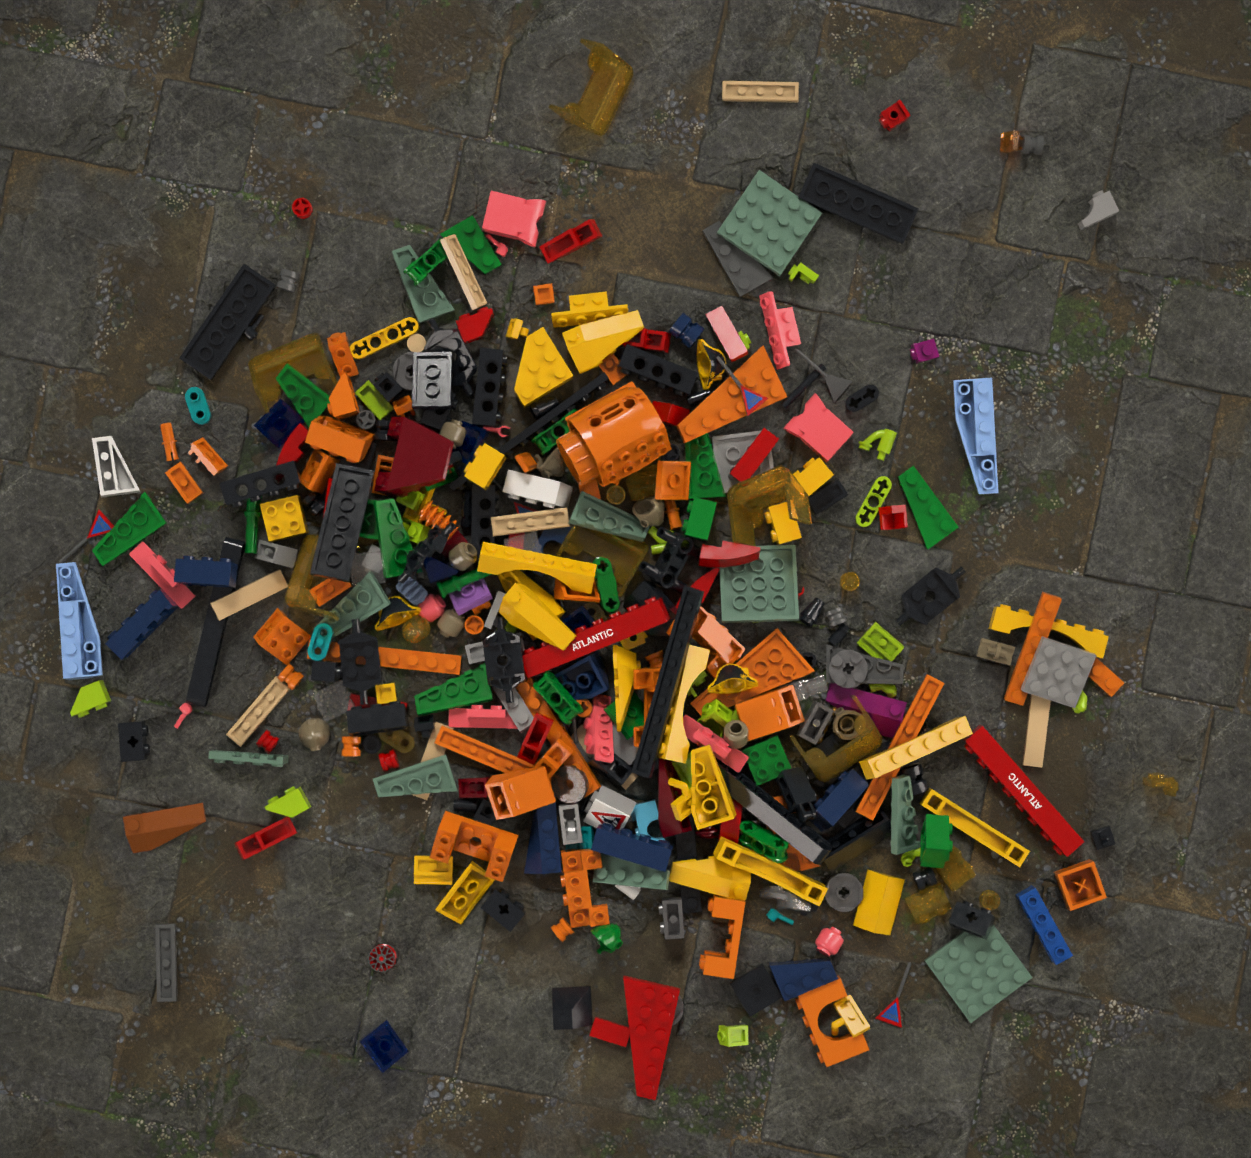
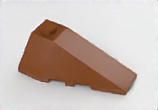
(154, 828)

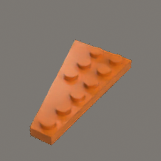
(727, 403)
(770, 663)

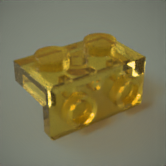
(642, 483)
(1158, 779)
(956, 870)
(928, 904)

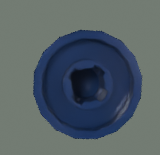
(686, 330)

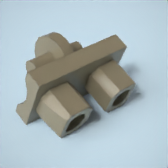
(995, 651)

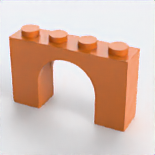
(831, 1049)

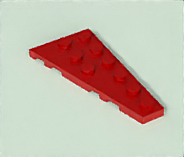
(650, 1022)

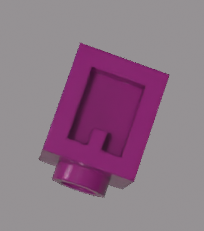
(924, 351)

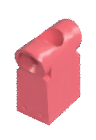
(513, 217)
(819, 429)

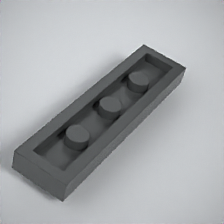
(166, 962)

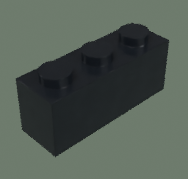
(377, 719)

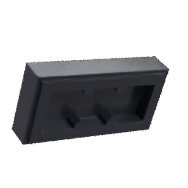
(827, 497)

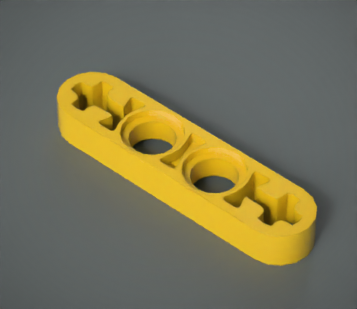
(383, 335)

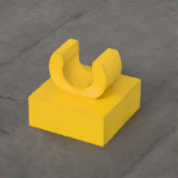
(515, 329)
(386, 693)

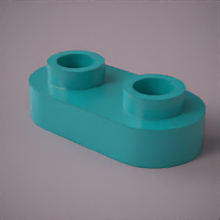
(198, 405)
(320, 641)

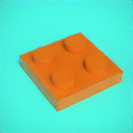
(672, 480)

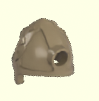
(551, 465)
(649, 511)
(844, 723)
(314, 733)

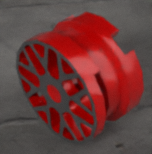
(382, 958)

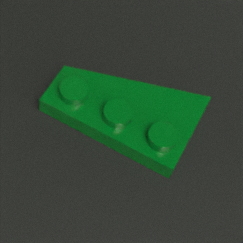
(474, 245)
(304, 394)

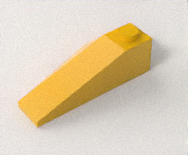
(596, 340)
(509, 578)
(531, 615)
(624, 663)
(709, 791)
(712, 877)

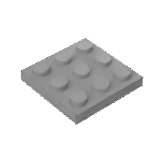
(728, 452)
(1058, 672)

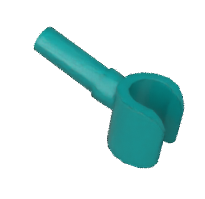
(773, 914)

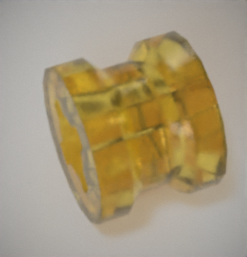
(613, 495)
(849, 581)
(987, 897)

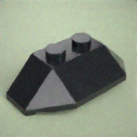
(643, 588)

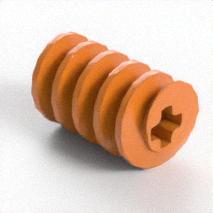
(435, 518)

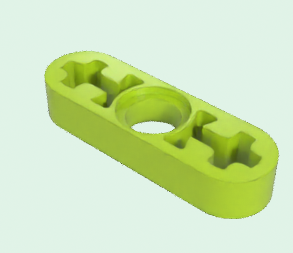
(875, 486)

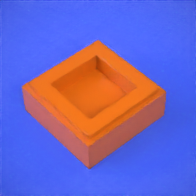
(544, 294)

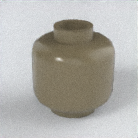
(454, 431)
(462, 556)
(450, 623)
(736, 734)

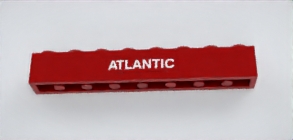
(597, 636)
(1022, 789)

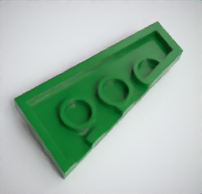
(704, 472)
(929, 513)
(136, 525)
(392, 537)
(455, 693)

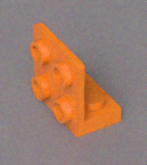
(281, 637)

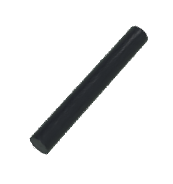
(802, 387)

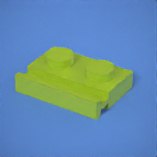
(880, 643)

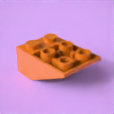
(770, 712)
(519, 792)

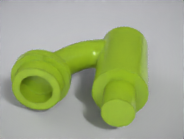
(885, 445)

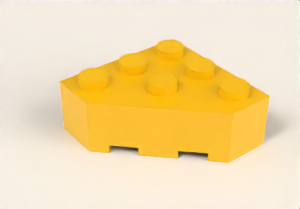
(540, 369)

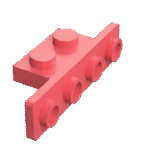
(781, 329)
(157, 569)
(481, 718)
(599, 730)
(704, 736)

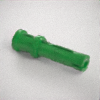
(252, 513)
(456, 583)

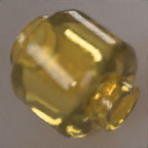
(416, 629)

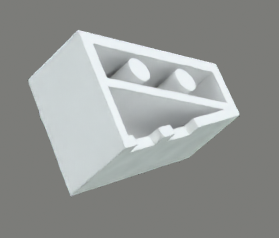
(111, 468)
(536, 488)

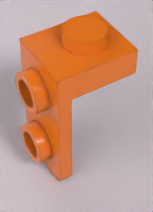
(342, 354)

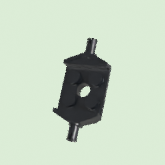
(451, 341)
(434, 542)
(945, 591)
(507, 644)
(358, 677)
(828, 746)

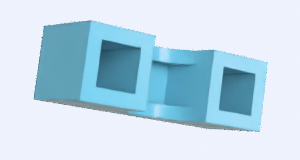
(644, 814)

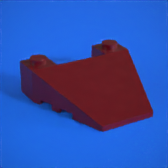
(419, 458)

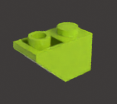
(416, 531)
(90, 697)
(289, 805)

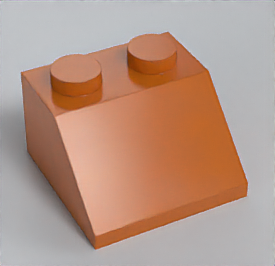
(343, 399)

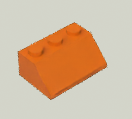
(339, 438)

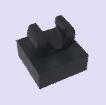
(424, 725)
(1102, 837)

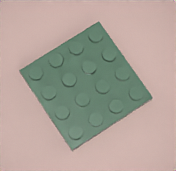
(769, 223)
(761, 589)
(978, 971)

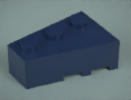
(205, 572)
(838, 799)
(802, 976)

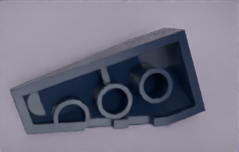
(584, 678)

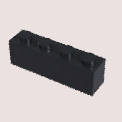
(857, 839)

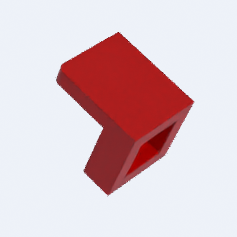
(893, 517)

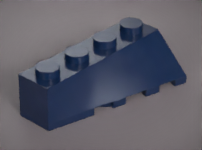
(141, 625)
(544, 842)
(632, 847)

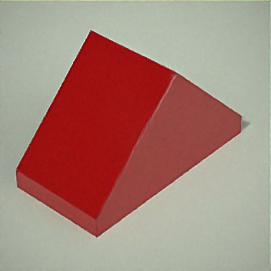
(670, 413)

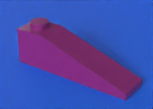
(884, 711)

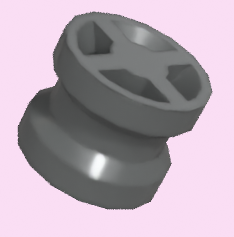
(362, 420)
(835, 616)

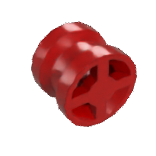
(299, 206)
(267, 741)
(389, 760)

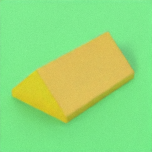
(465, 893)
(879, 902)

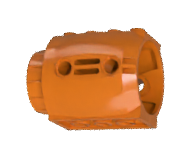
(613, 437)

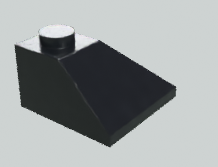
(571, 1007)

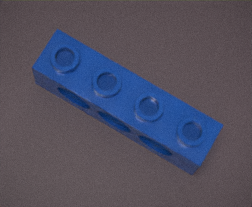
(1044, 925)

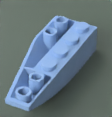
(977, 430)
(77, 626)

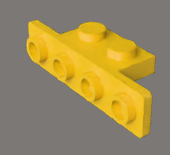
(587, 309)

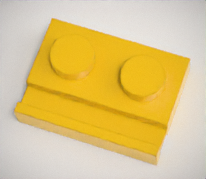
(432, 871)

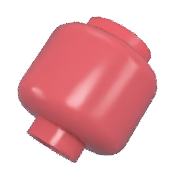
(432, 607)
(829, 941)

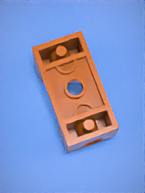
(457, 833)
(720, 963)

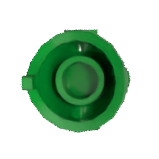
(608, 937)

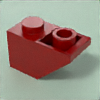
(474, 326)

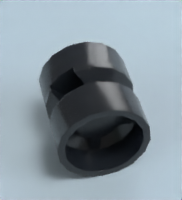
(915, 772)

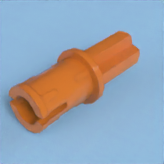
(169, 441)
(673, 514)

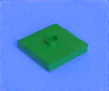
(633, 718)

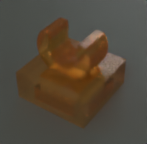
(1010, 141)

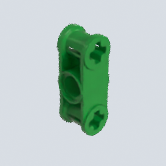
(419, 269)
(549, 437)
(606, 584)
(548, 687)
(763, 841)

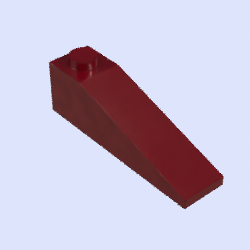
(667, 794)

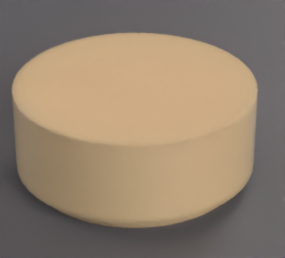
(416, 343)

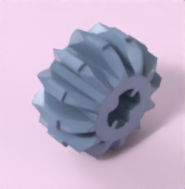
(412, 591)

